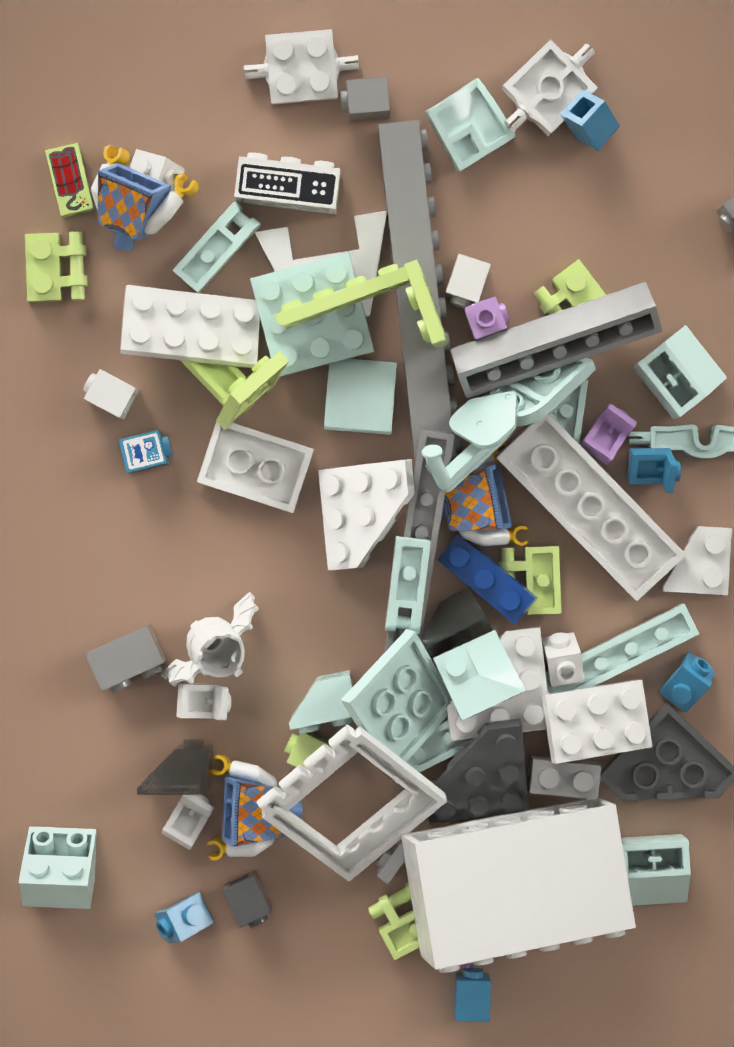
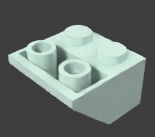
(679, 372)
(323, 703)
(58, 868)
(657, 868)

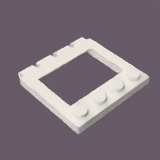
(376, 834)

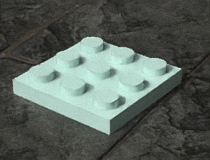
(320, 340)
(400, 697)

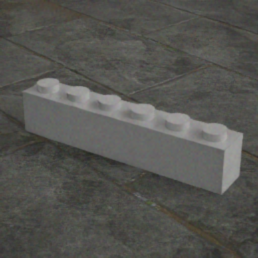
(556, 340)

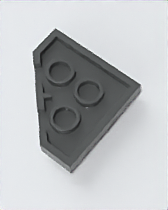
(675, 766)
(486, 775)

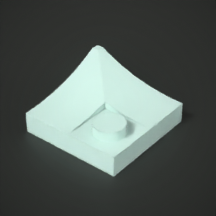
(469, 124)
(478, 675)

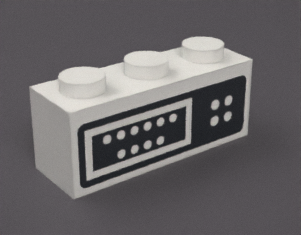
(287, 183)

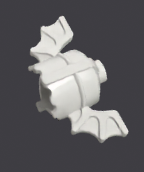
(213, 645)

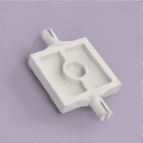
(301, 67)
(548, 86)

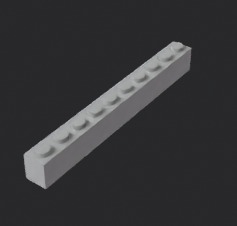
(411, 240)

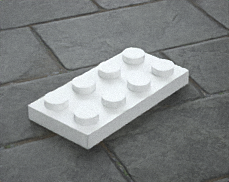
(190, 326)

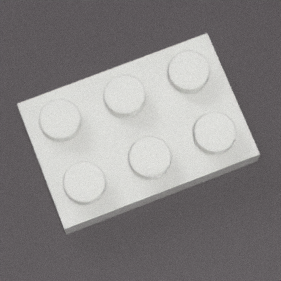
(255, 466)
(596, 721)

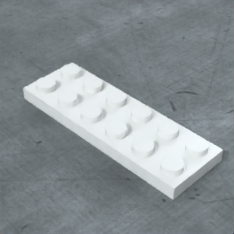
(591, 505)

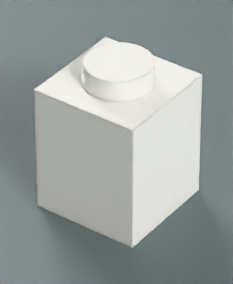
(466, 281)
(110, 393)

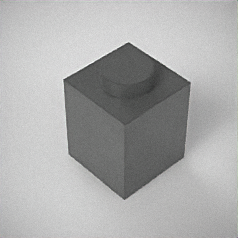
(248, 900)

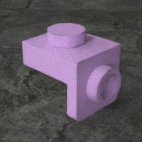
(486, 317)
(608, 433)

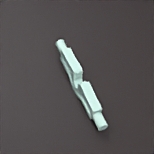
(686, 439)

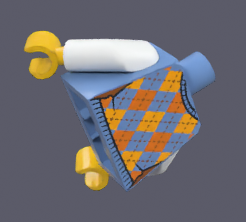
(132, 201)
(481, 508)
(243, 827)

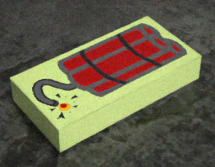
(70, 180)

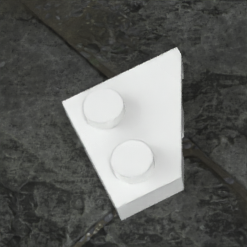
(705, 565)

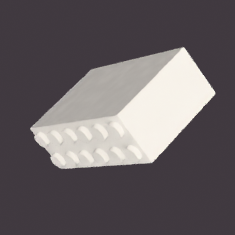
(518, 883)

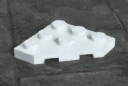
(361, 508)
(527, 658)

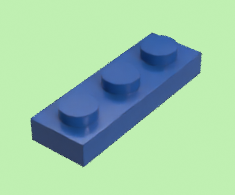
(487, 579)

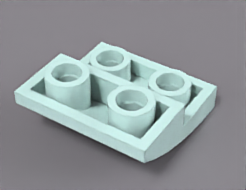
(360, 396)

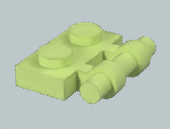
(44, 267)
(573, 285)
(541, 576)
(400, 932)

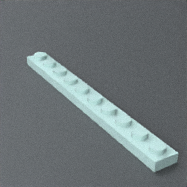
(598, 666)

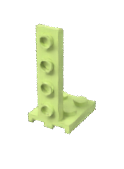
(362, 289)
(233, 388)

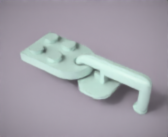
(493, 418)

